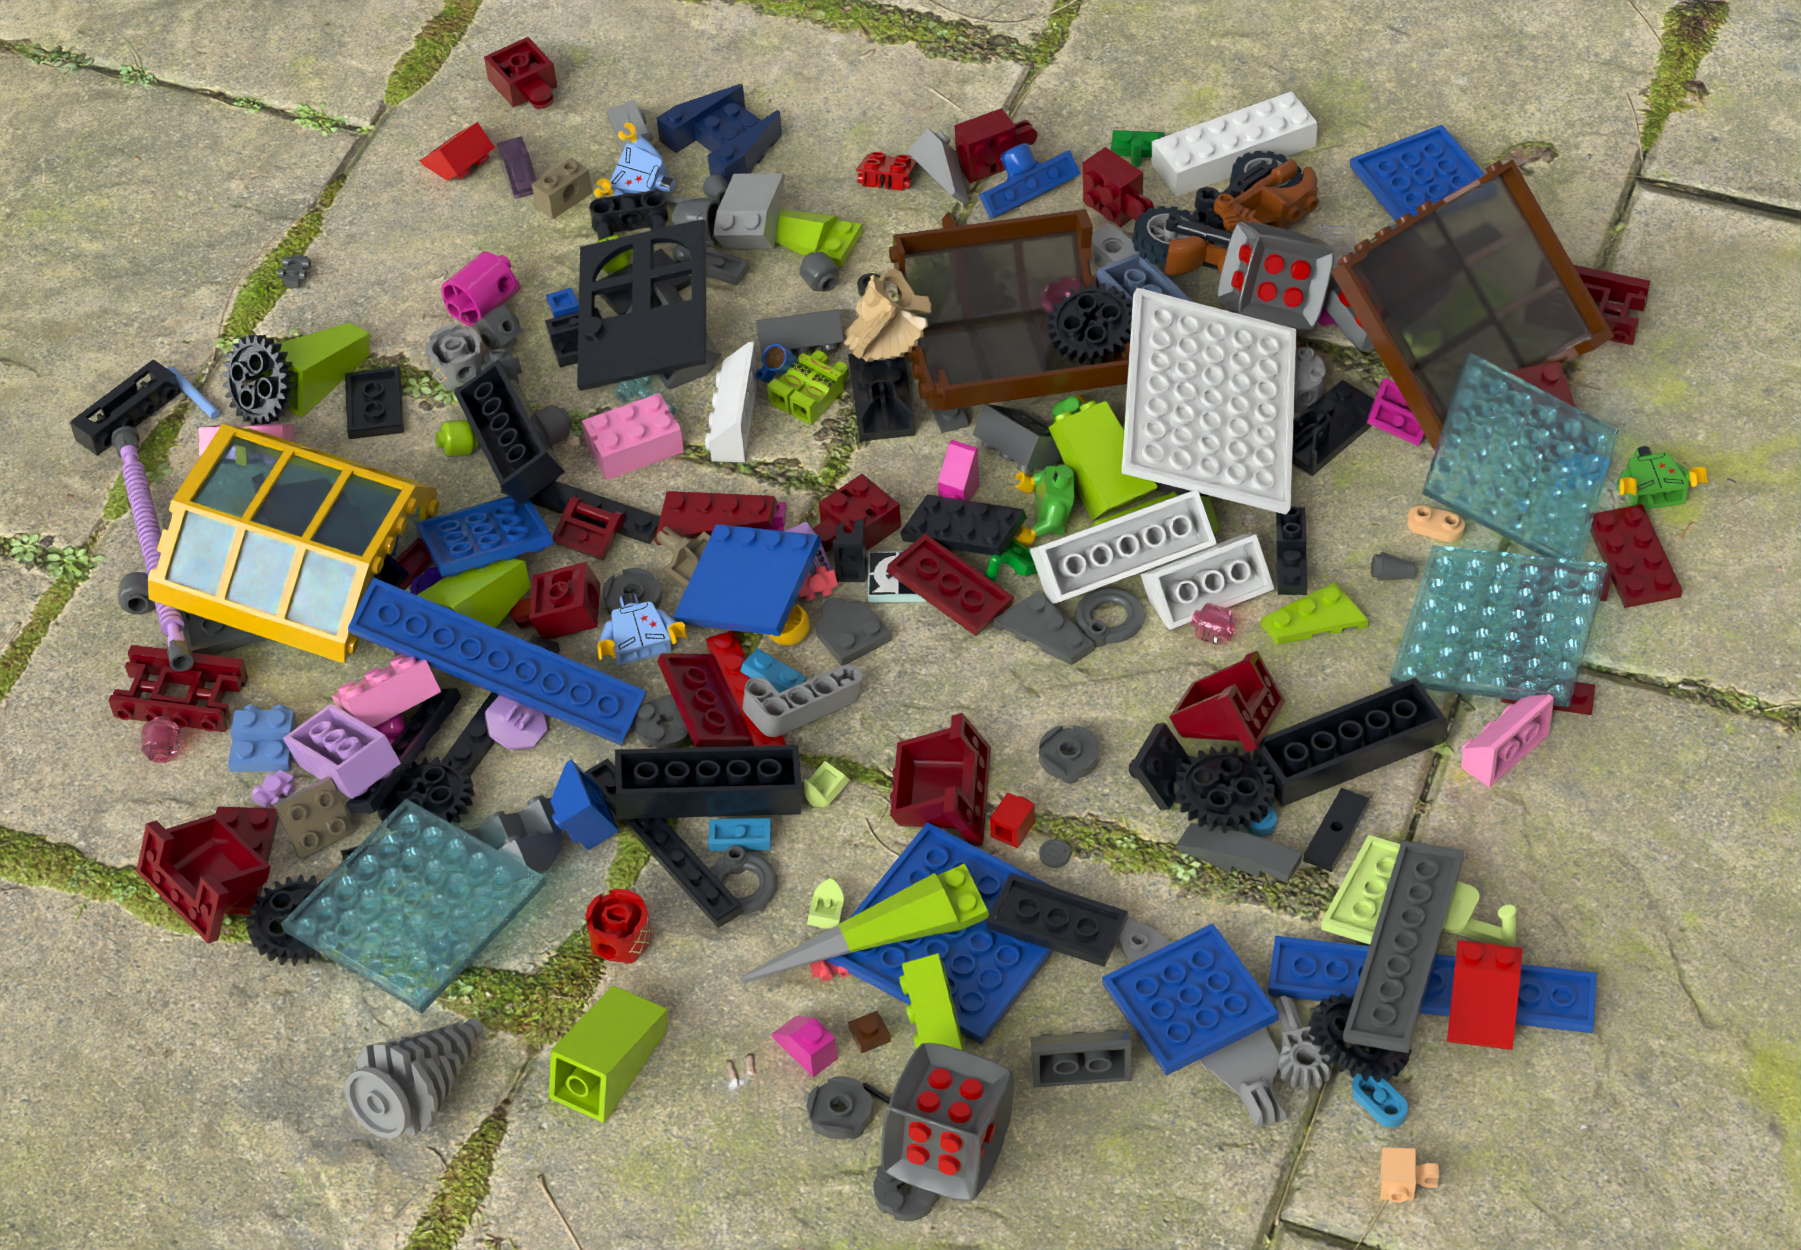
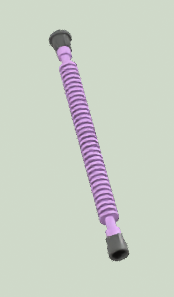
(148, 531)

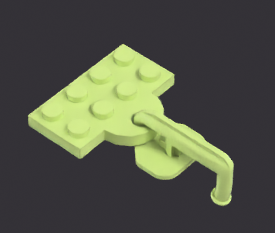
(1364, 888)

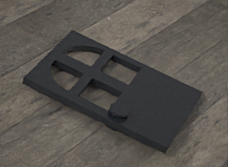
(649, 337)

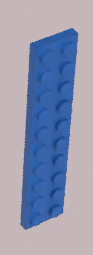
(497, 661)
(1322, 968)

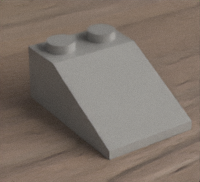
(750, 211)

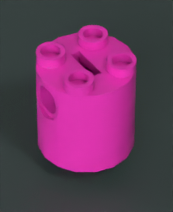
(479, 287)

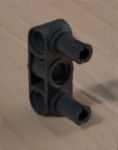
(628, 213)

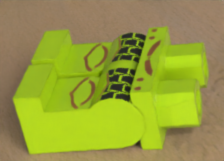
(808, 386)

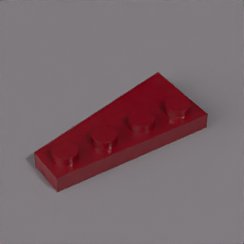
(698, 512)

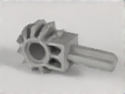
(1298, 1049)

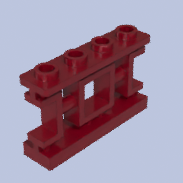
(1618, 288)
(223, 671)

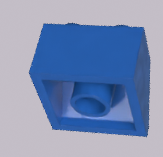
(582, 808)

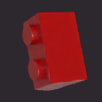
(459, 153)

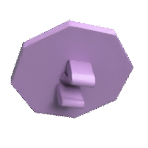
(514, 724)

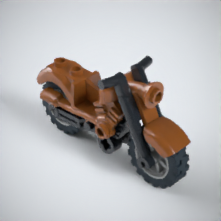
(1260, 190)

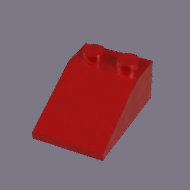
(1484, 994)

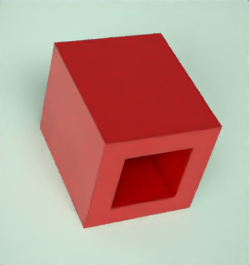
(1012, 819)

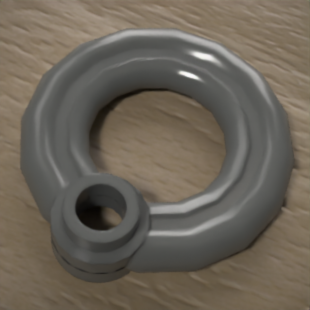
(1097, 629)
(754, 863)

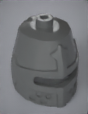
(698, 209)

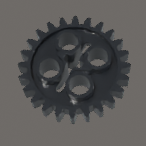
(1091, 323)
(250, 363)
(435, 787)
(1224, 789)
(266, 919)
(1328, 1026)

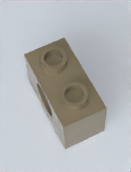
(562, 188)

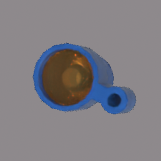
(775, 360)

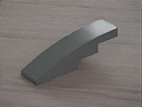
(1239, 851)

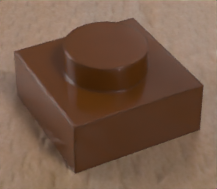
(869, 1031)

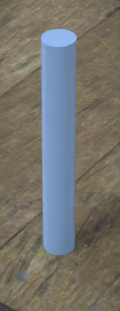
(195, 395)

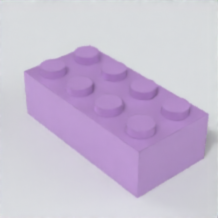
(342, 749)

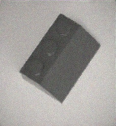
(801, 331)
(1017, 437)
(1081, 1058)

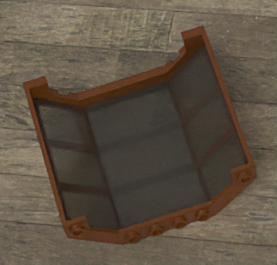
(1465, 279)
(987, 312)

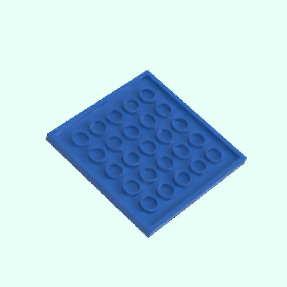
(981, 965)

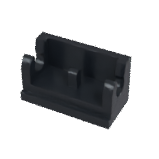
(850, 553)

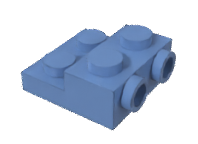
(259, 739)

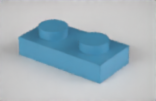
(767, 667)
(744, 832)

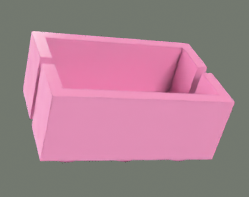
(633, 436)
(387, 690)

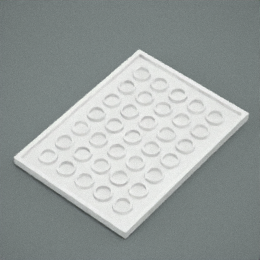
(1210, 401)

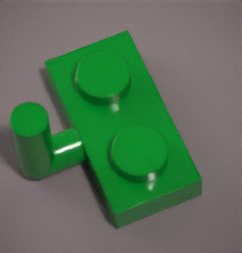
(1134, 144)
(1016, 556)

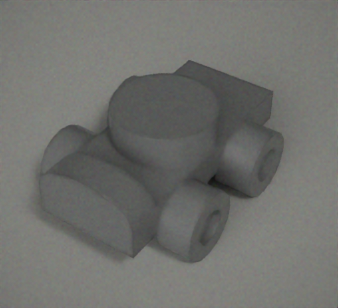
(295, 270)

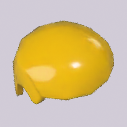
(795, 628)

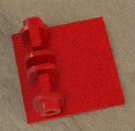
(878, 163)

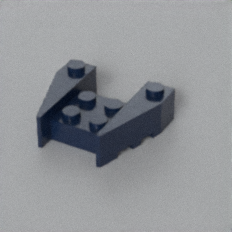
(722, 127)

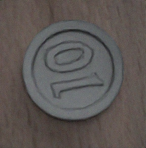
(1054, 853)

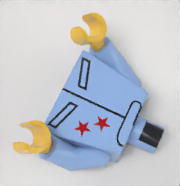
(638, 169)
(638, 632)

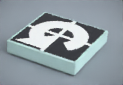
(883, 586)

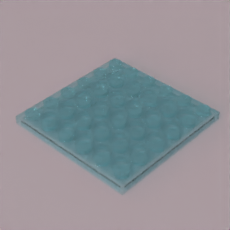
(1520, 461)
(1500, 624)
(413, 905)

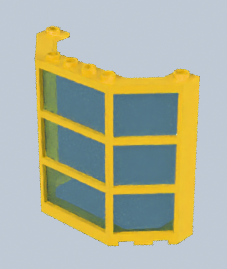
(281, 538)

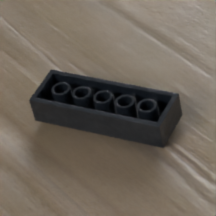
(509, 432)
(1351, 740)
(707, 782)

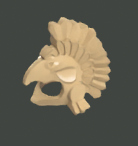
(884, 327)

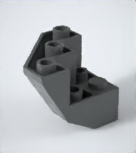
(525, 835)

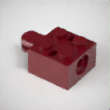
(522, 74)
(984, 140)
(1114, 187)
(858, 501)
(560, 602)

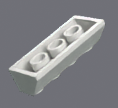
(733, 406)
(1214, 575)

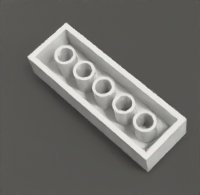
(1210, 149)
(1123, 547)

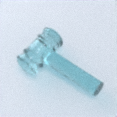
(627, 390)

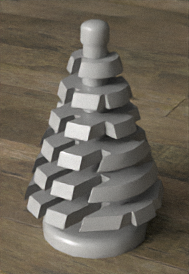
(408, 1078)

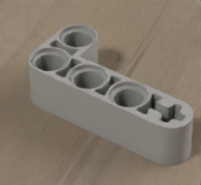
(788, 710)

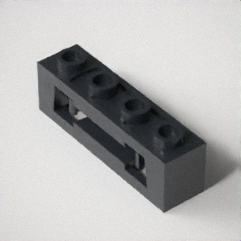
(125, 406)

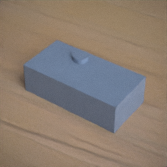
(1136, 273)

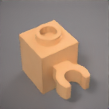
(1401, 1174)

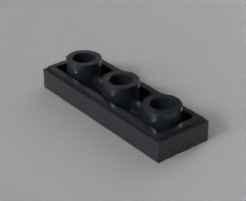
(1336, 829)

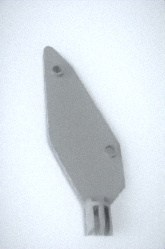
(1244, 1065)

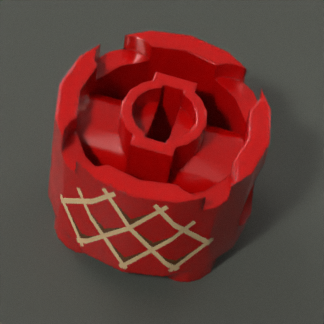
(618, 926)

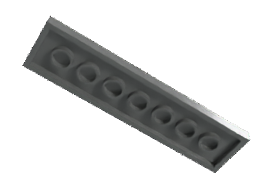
(1404, 947)

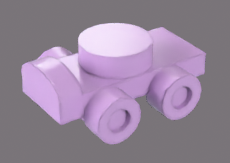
(272, 788)

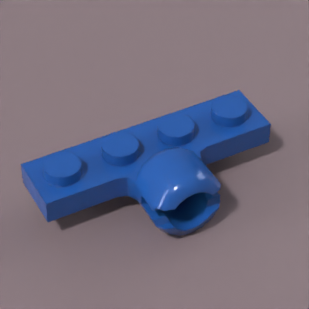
(1027, 178)

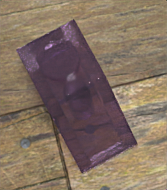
(516, 166)

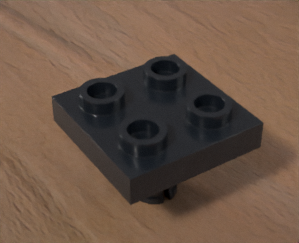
(1157, 765)

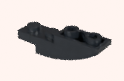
(1291, 552)

